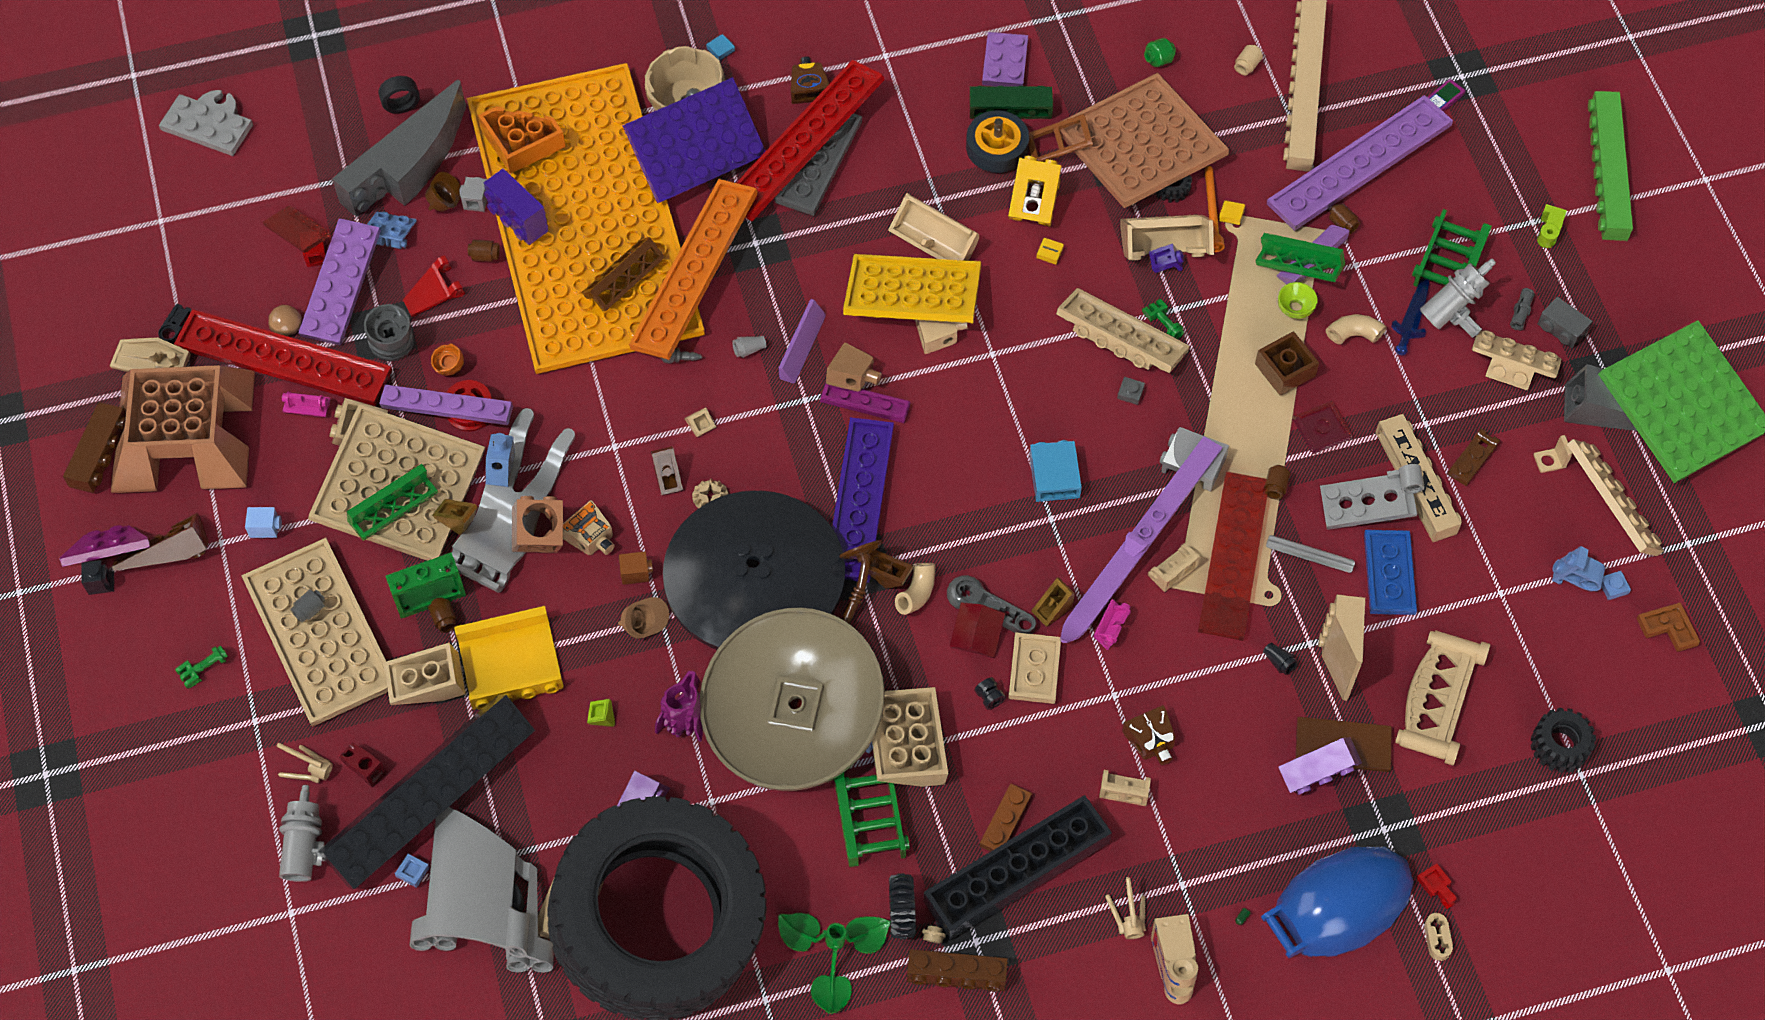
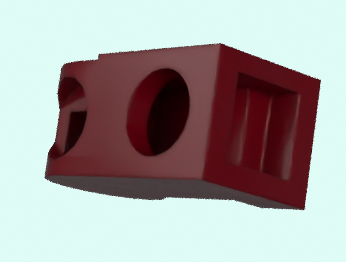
(363, 764)

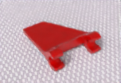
(432, 289)

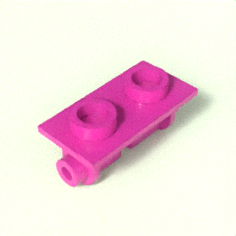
(305, 404)
(1110, 623)

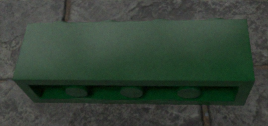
(1022, 101)

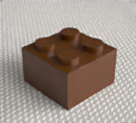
(1286, 363)

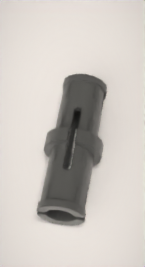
(1522, 309)

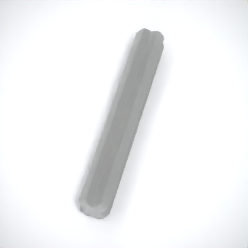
(1310, 553)

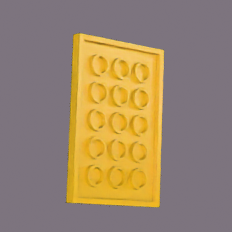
(912, 288)

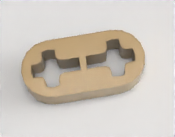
(1432, 936)

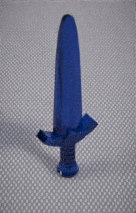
(1412, 318)

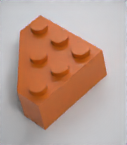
(520, 136)

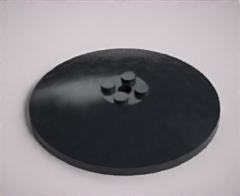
(709, 554)

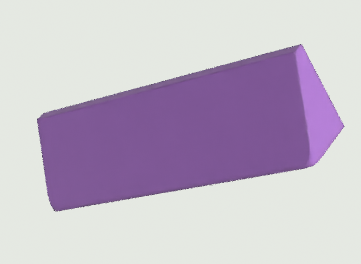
(1332, 237)
(801, 342)

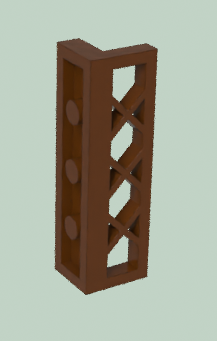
(618, 267)

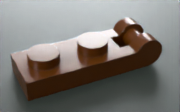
(1473, 457)

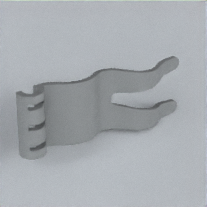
(490, 533)

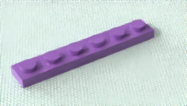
(446, 404)

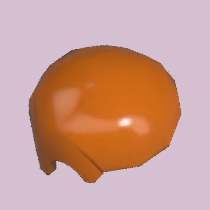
(447, 360)

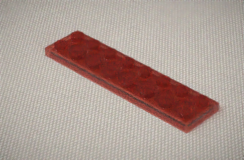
(1233, 556)

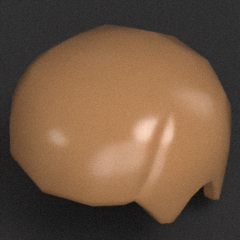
(285, 320)

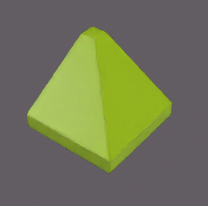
(601, 713)

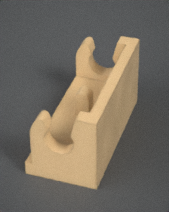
(1175, 567)
(1124, 789)

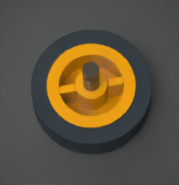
(997, 141)

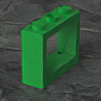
(424, 584)

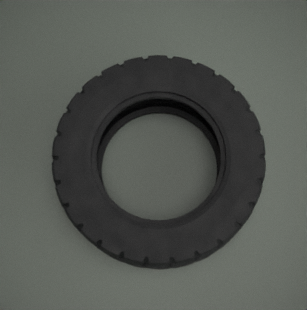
(673, 832)

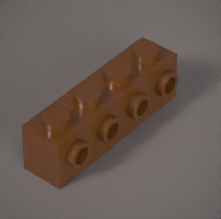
(95, 448)
(957, 970)

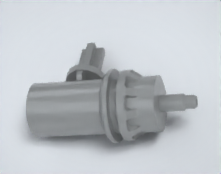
(1452, 298)
(300, 829)

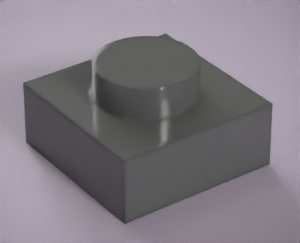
(1131, 390)

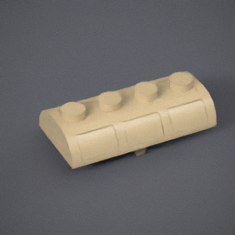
(933, 230)

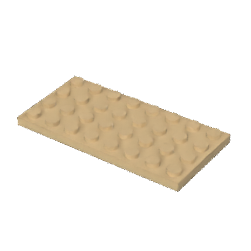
(333, 654)

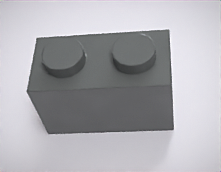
(1564, 322)

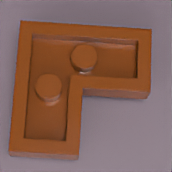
(1670, 620)

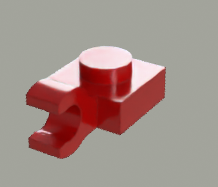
(1437, 883)

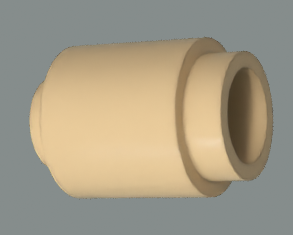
(1248, 59)

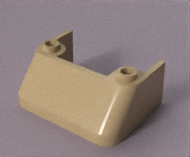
(1186, 232)

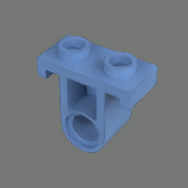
(1579, 570)

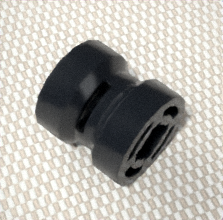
(990, 694)

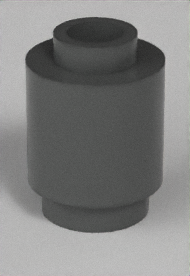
(308, 605)

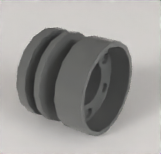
(389, 332)

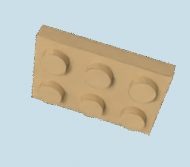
(1034, 668)

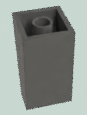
(1592, 403)

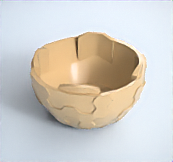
(677, 72)

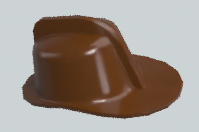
(443, 192)

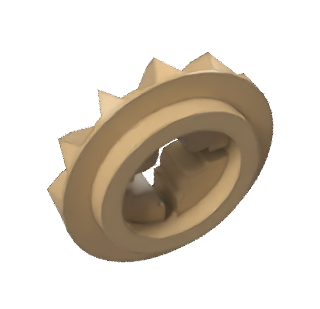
(698, 495)

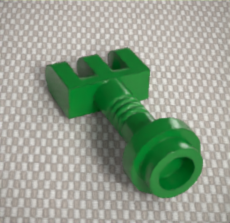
(1174, 330)
(189, 673)

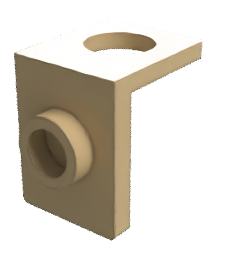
(1560, 455)

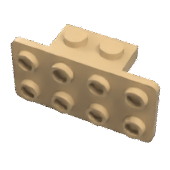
(1513, 361)

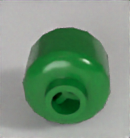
(1159, 52)

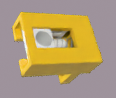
(1036, 174)

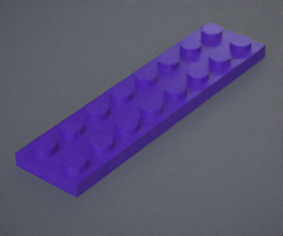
(861, 487)

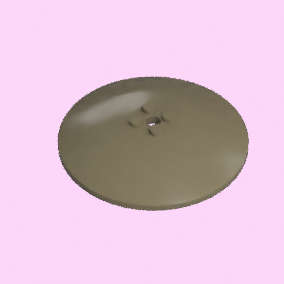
(768, 666)

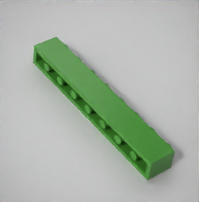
(1610, 166)

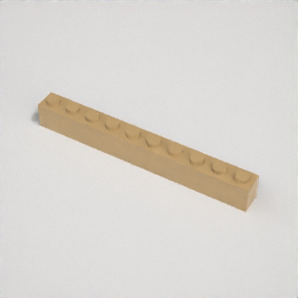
(1306, 85)

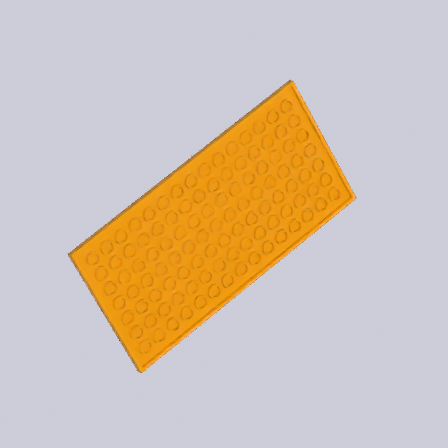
(594, 214)

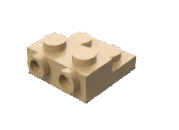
(345, 414)

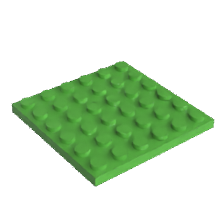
(1685, 401)

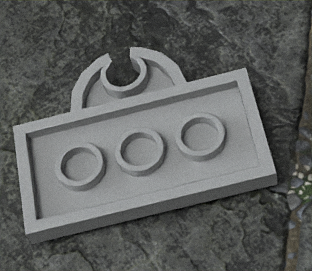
(207, 122)

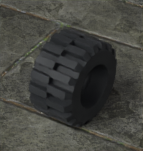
(1571, 725)

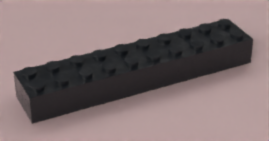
(426, 791)

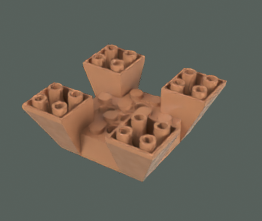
(179, 416)

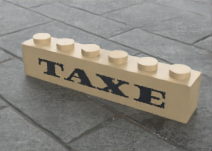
(1431, 503)

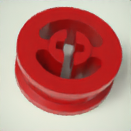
(468, 388)

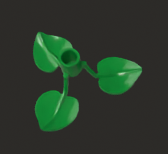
(802, 929)

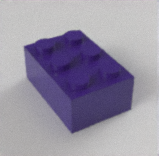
(515, 207)

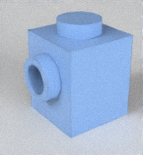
(262, 522)

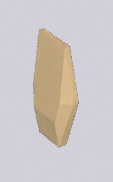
(148, 354)

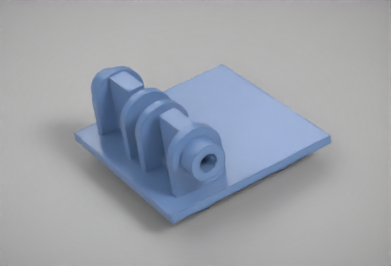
(392, 229)

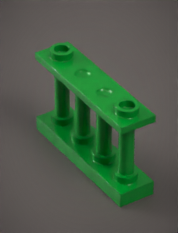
(1471, 252)
(851, 828)

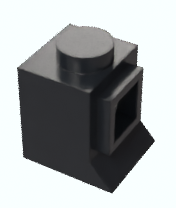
(96, 577)

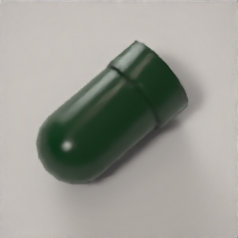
(1242, 916)

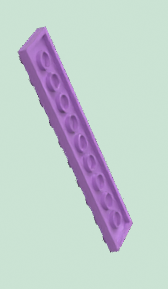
(1359, 162)

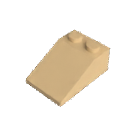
(425, 676)

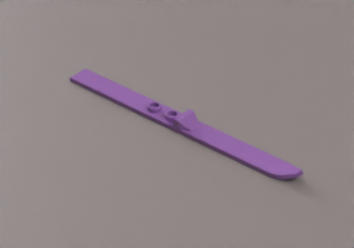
(1139, 540)

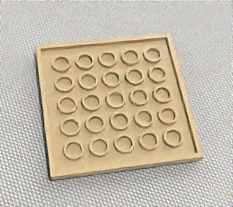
(378, 452)

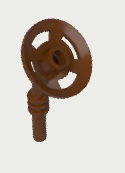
(863, 555)

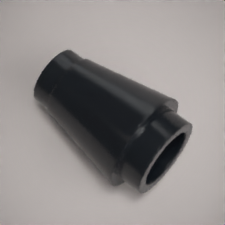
(1280, 658)

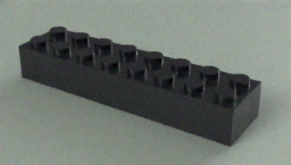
(1017, 867)

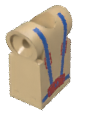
(1175, 956)

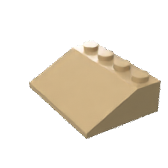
(1343, 641)
(910, 739)

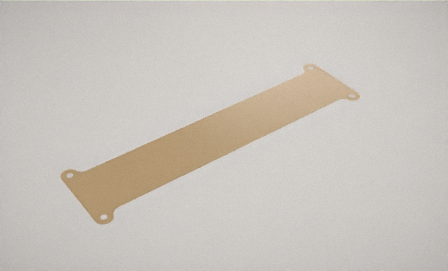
(1243, 403)

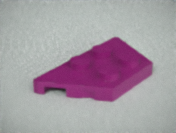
(104, 544)

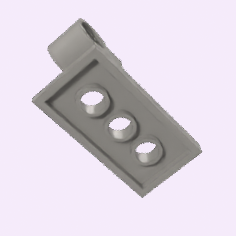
(1401, 482)

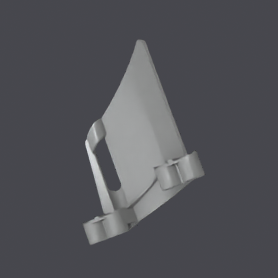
(474, 895)

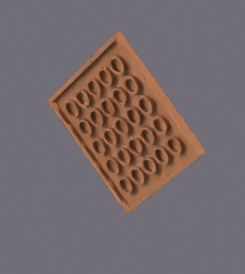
(1144, 140)

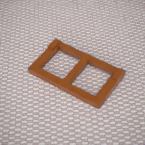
(1056, 129)

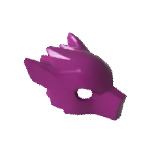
(684, 711)

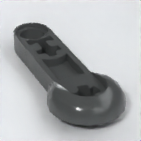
(979, 595)

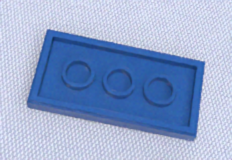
(1390, 572)

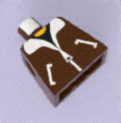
(1151, 735)

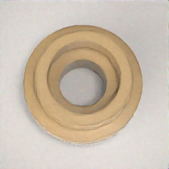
(933, 934)

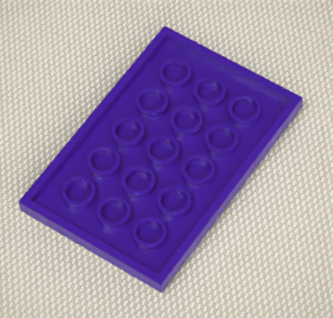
(694, 140)

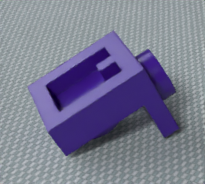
(1166, 258)

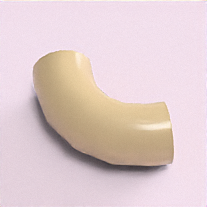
(1355, 326)
(919, 589)

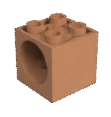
(522, 540)

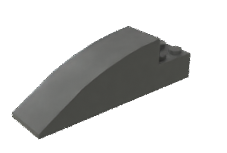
(404, 157)

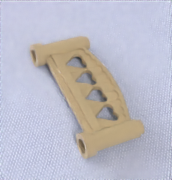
(1437, 740)

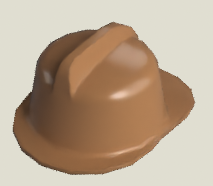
(645, 617)

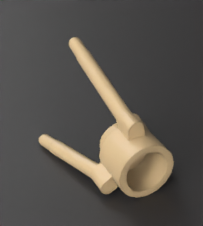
(318, 767)
(1133, 926)

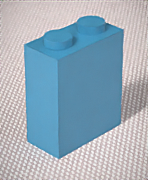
(1055, 471)

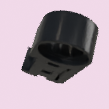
(174, 322)

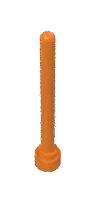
(1212, 209)

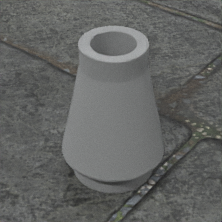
(747, 345)

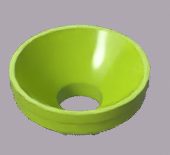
(1300, 294)

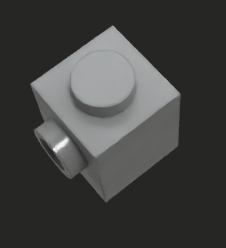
(473, 194)

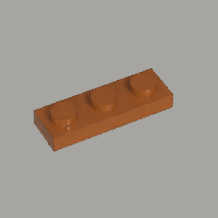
(1006, 817)

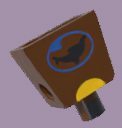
(807, 81)

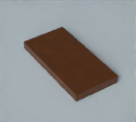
(1370, 740)

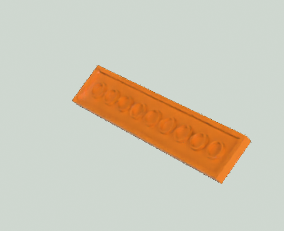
(693, 269)

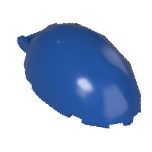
(1342, 901)

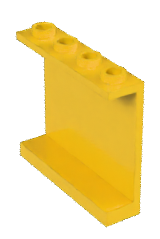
(509, 657)

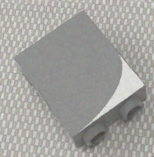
(1180, 448)

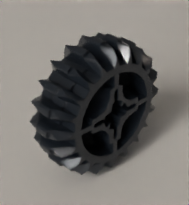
(902, 906)

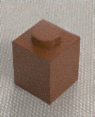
(635, 568)

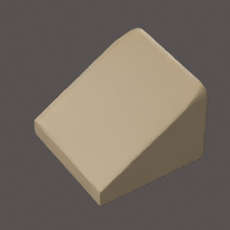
(700, 422)

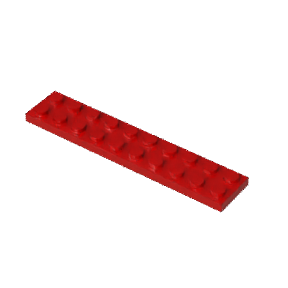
(809, 133)
(284, 357)

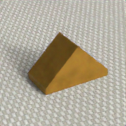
(455, 514)
(1054, 603)

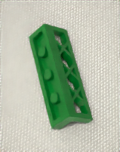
(1303, 254)
(388, 495)

